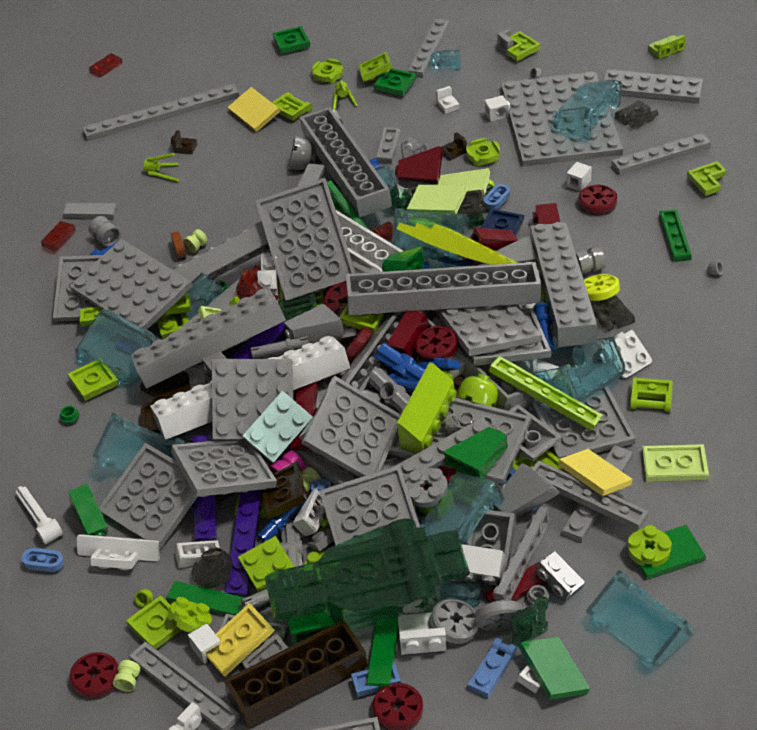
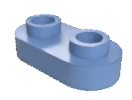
(497, 196)
(44, 559)

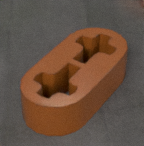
(178, 244)

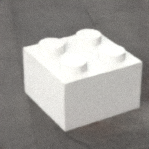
(484, 564)

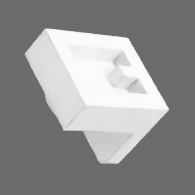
(445, 100)

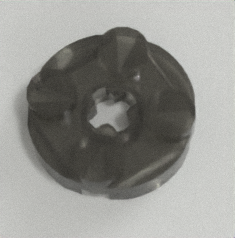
(206, 576)

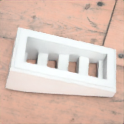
(310, 514)
(184, 552)

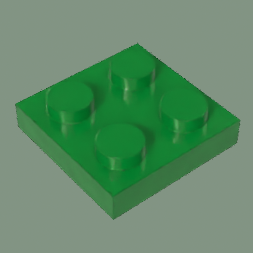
(291, 39)
(395, 82)

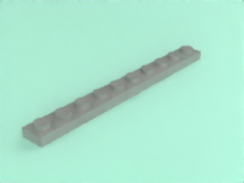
(160, 112)

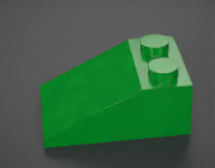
(405, 260)

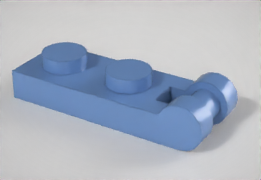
(492, 668)

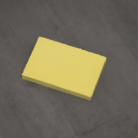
(254, 109)
(595, 472)
(239, 639)

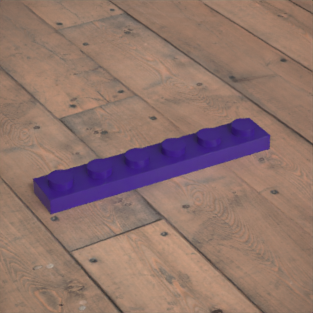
(205, 509)
(244, 540)

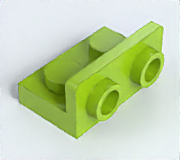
(667, 46)

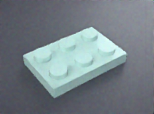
(277, 427)

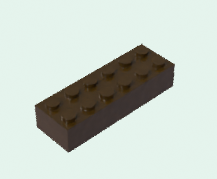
(295, 673)

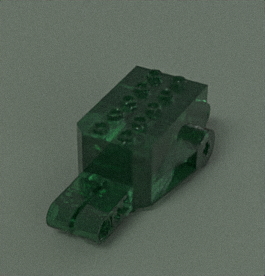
(371, 576)

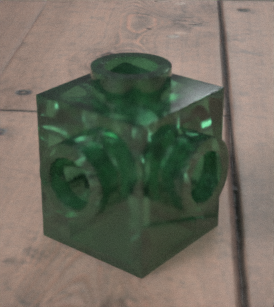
(400, 197)

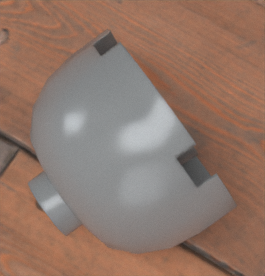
(301, 154)

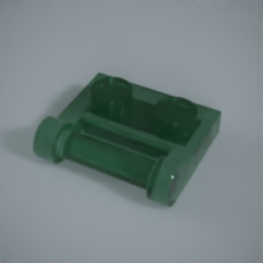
(292, 312)
(524, 621)

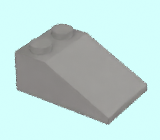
(538, 437)
(495, 532)

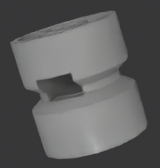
(104, 231)
(592, 259)

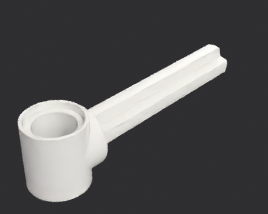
(47, 528)

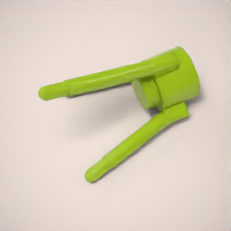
(342, 91)
(151, 166)

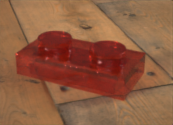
(105, 65)
(58, 235)

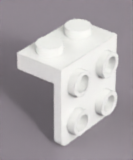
(632, 352)
(418, 636)

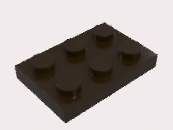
(287, 493)

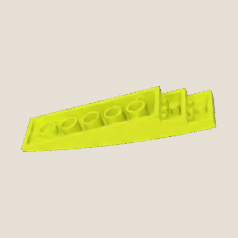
(455, 243)

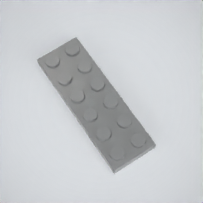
(657, 85)

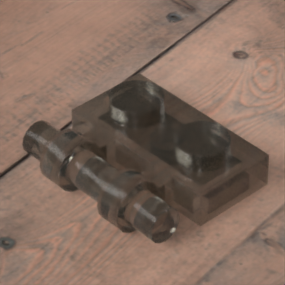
(636, 114)
(472, 199)
(616, 313)

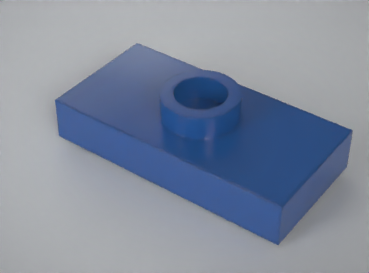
(442, 364)

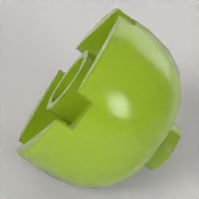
(479, 390)

